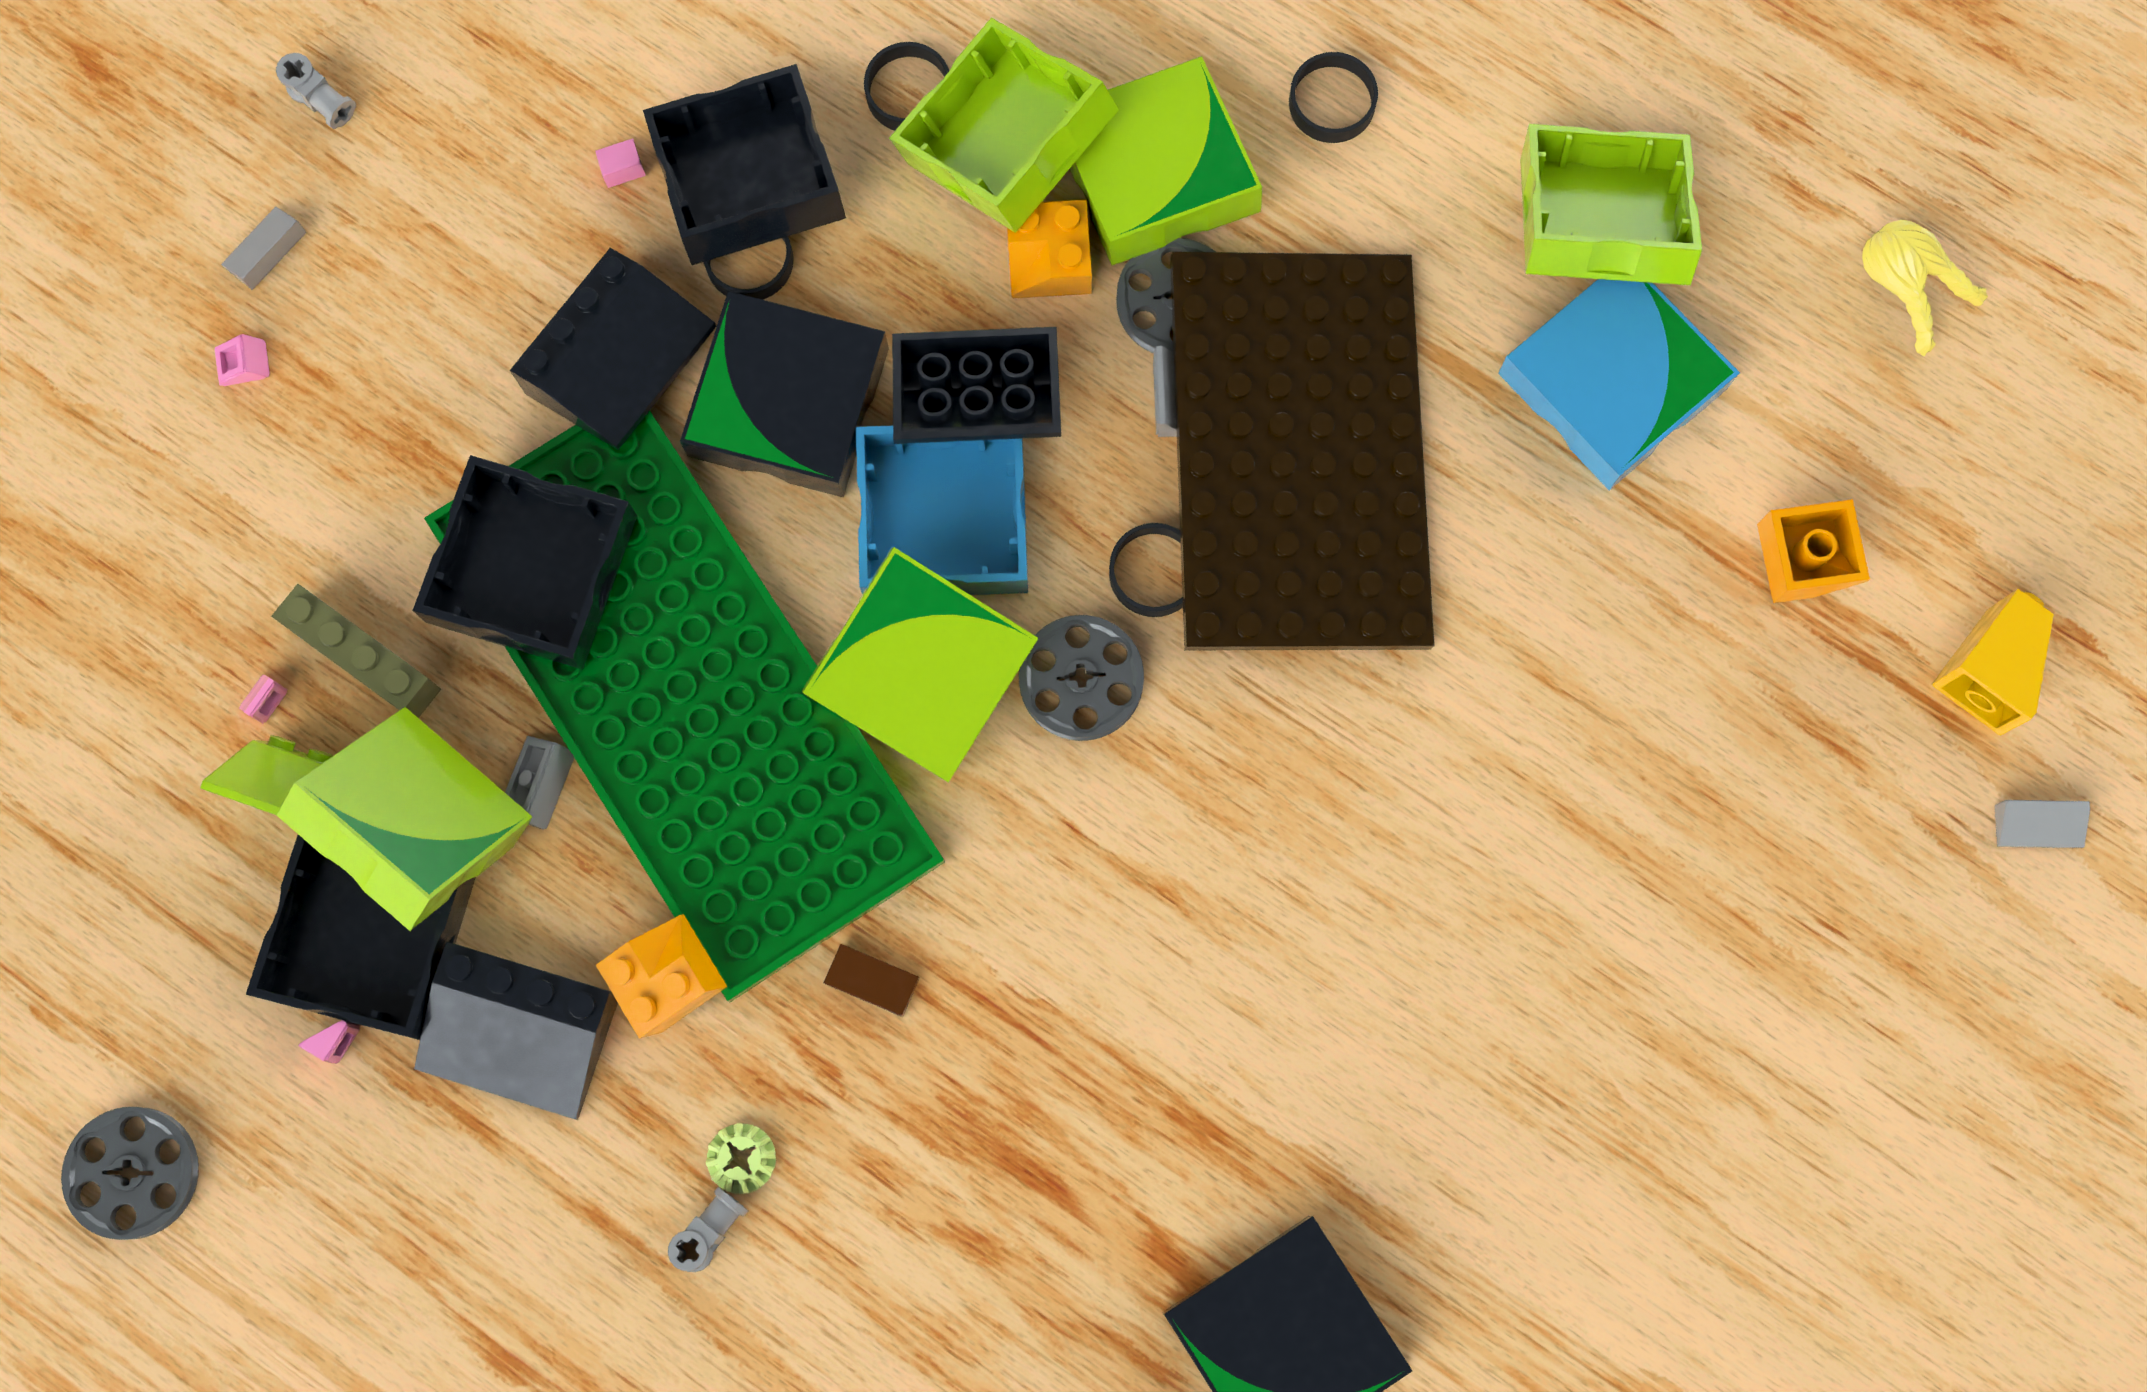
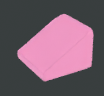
(620, 163)
(241, 360)
(263, 699)
(331, 1042)

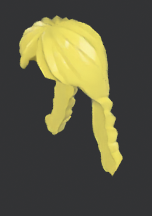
(1901, 260)

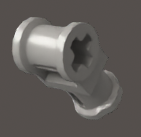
(314, 90)
(707, 1231)

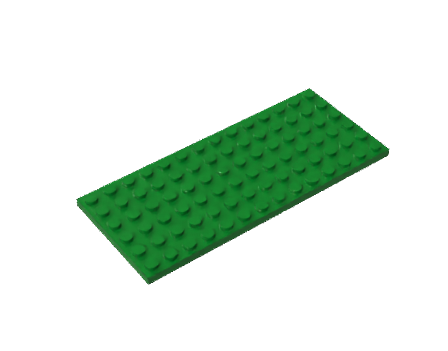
(697, 732)

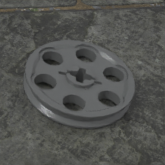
(1153, 299)
(1094, 695)
(141, 1190)

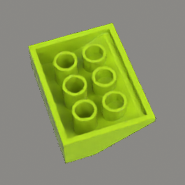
(263, 773)

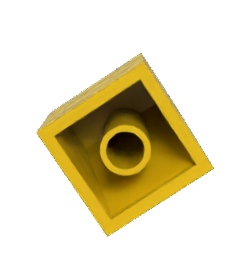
(2001, 663)

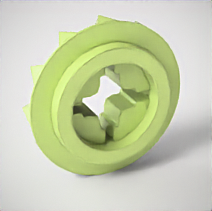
(761, 1161)

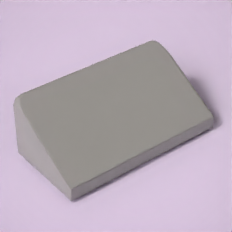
(264, 247)
(1164, 392)
(539, 778)
(2042, 823)

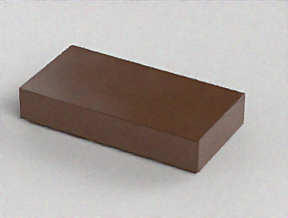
(871, 980)

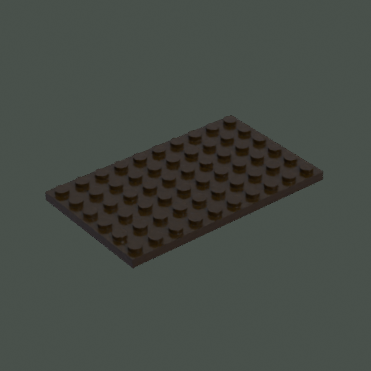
(1300, 452)

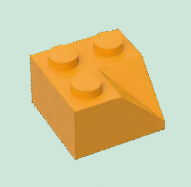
(1051, 252)
(1812, 550)
(661, 976)

